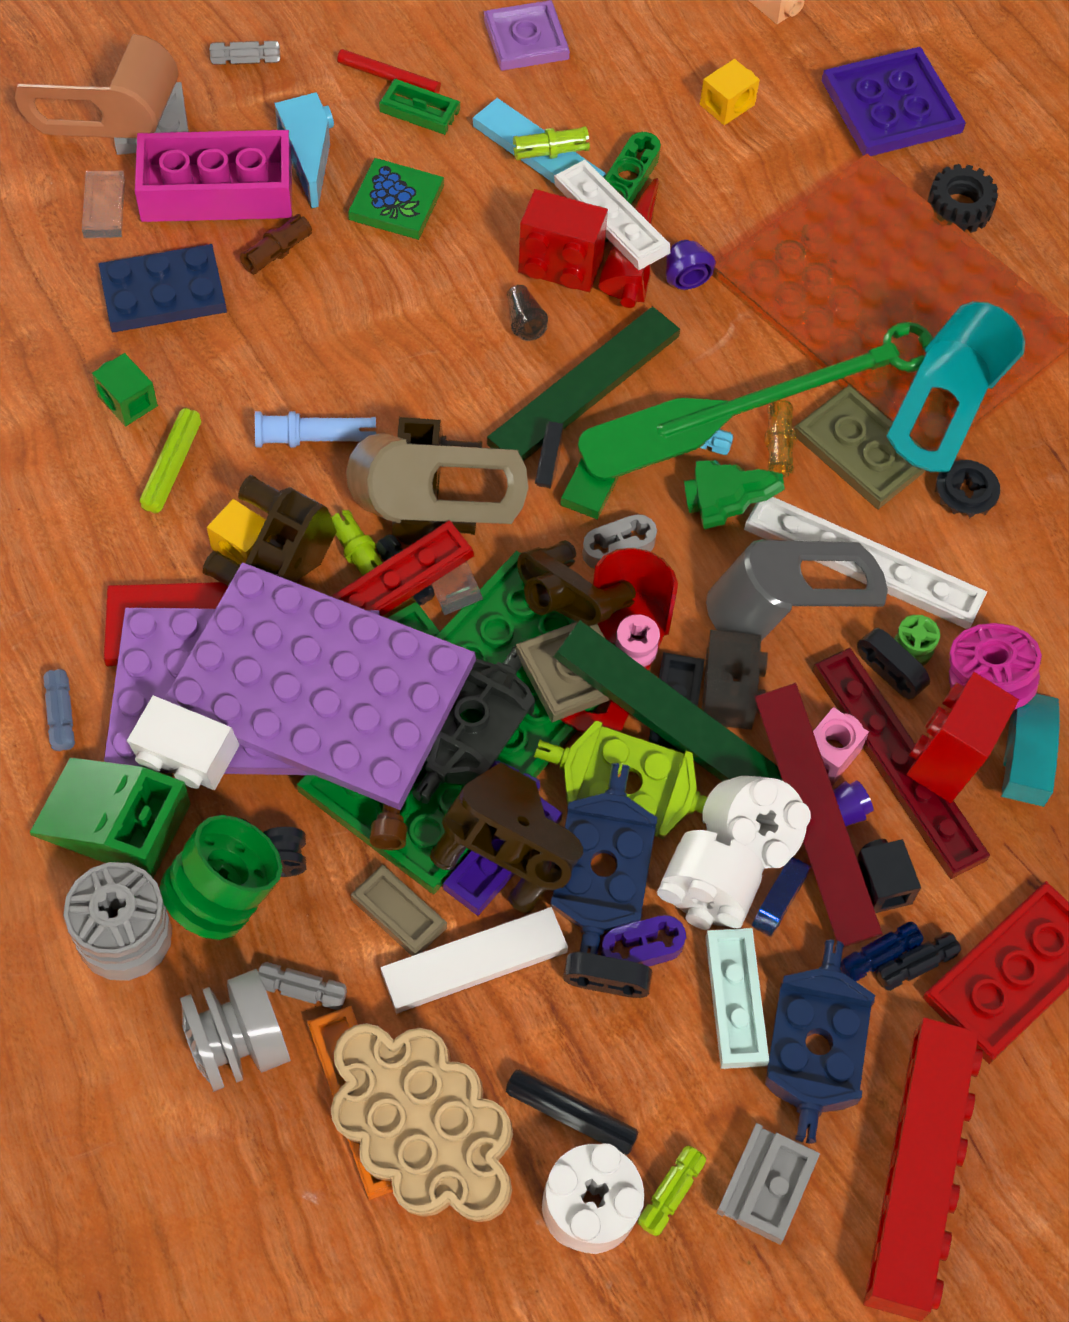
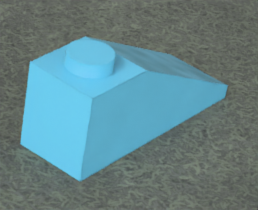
(309, 140)

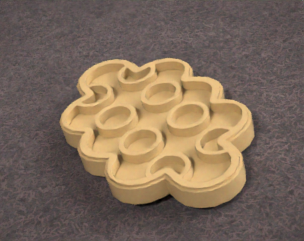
(422, 1122)

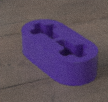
(642, 932)

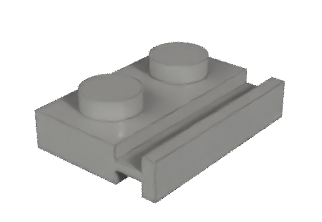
(768, 1184)

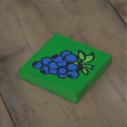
(396, 198)

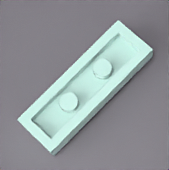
(737, 998)

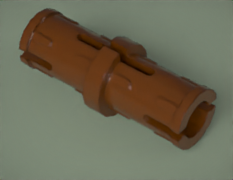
(276, 244)

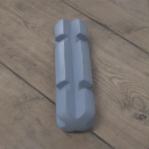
(59, 710)

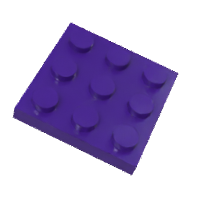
(893, 101)

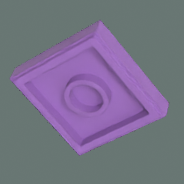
(526, 35)

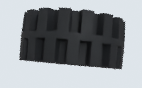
(967, 183)

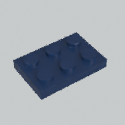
(162, 288)

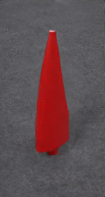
(619, 275)

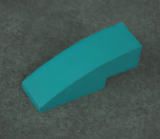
(1032, 751)

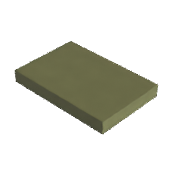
(853, 442)

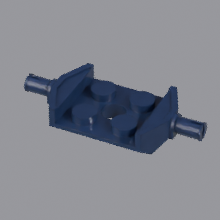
(626, 832)
(826, 1005)

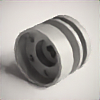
(124, 944)
(234, 1030)

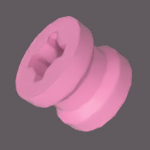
(641, 650)

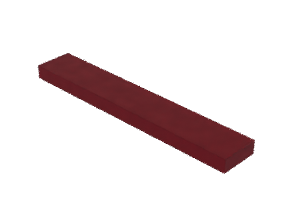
(888, 747)
(826, 834)

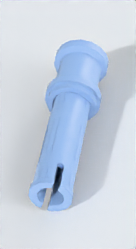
(293, 429)

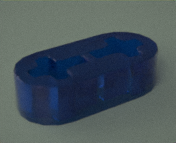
(781, 896)

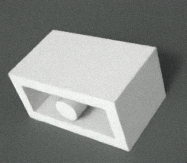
(183, 743)

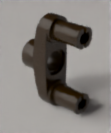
(556, 587)

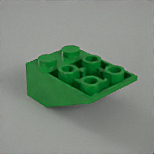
(114, 813)

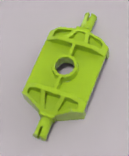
(665, 774)

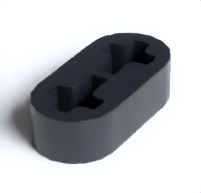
(893, 663)
(607, 975)

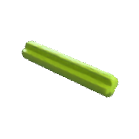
(170, 460)

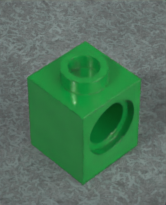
(124, 389)

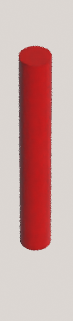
(386, 71)

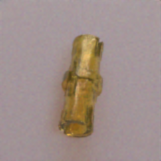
(780, 437)

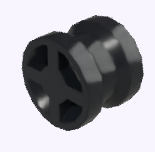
(289, 844)

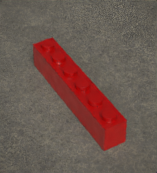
(922, 1171)

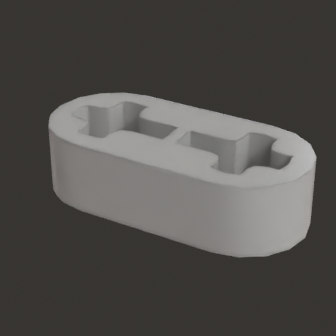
(618, 536)

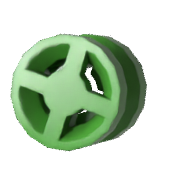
(923, 633)

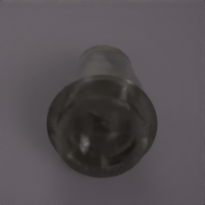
(526, 314)

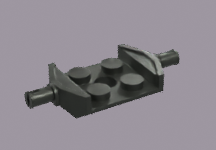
(471, 749)

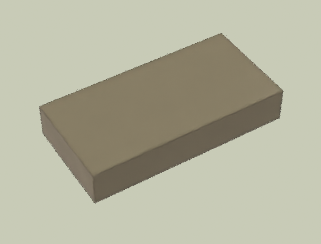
(398, 911)

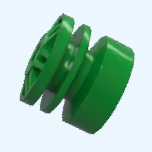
(220, 877)

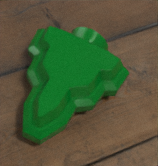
(728, 490)

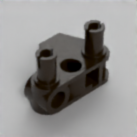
(427, 433)
(298, 531)
(510, 809)

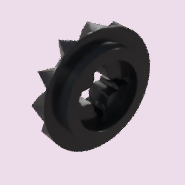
(978, 478)

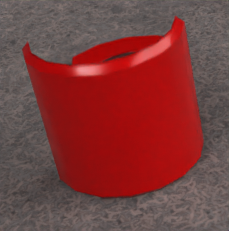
(655, 598)

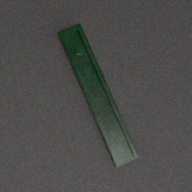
(586, 383)
(661, 706)

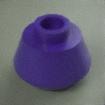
(688, 265)

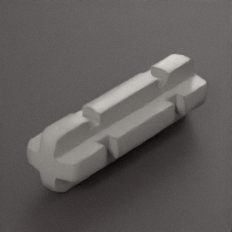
(244, 52)
(303, 986)

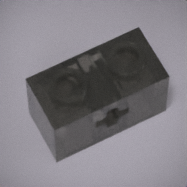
(729, 658)

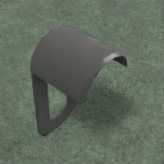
(769, 581)

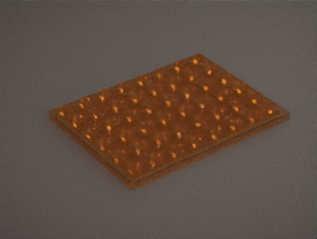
(880, 256)

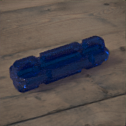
(881, 951)

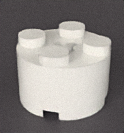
(760, 815)
(711, 880)
(602, 1172)

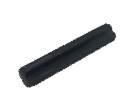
(571, 1111)

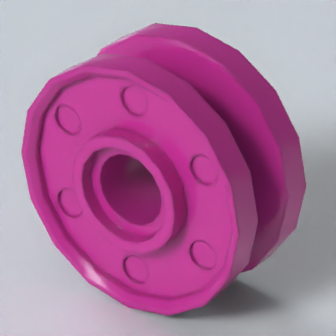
(1001, 656)

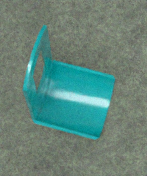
(965, 359)

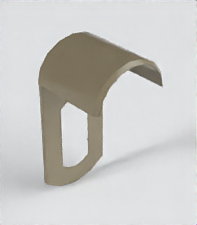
(397, 480)

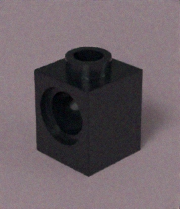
(888, 874)

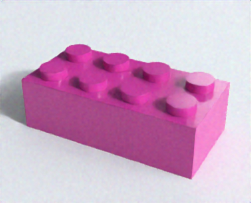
(213, 175)

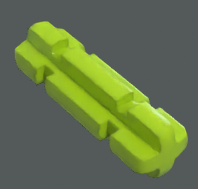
(672, 1190)

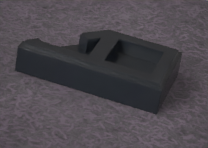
(549, 455)

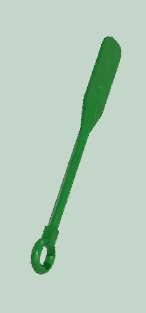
(689, 423)

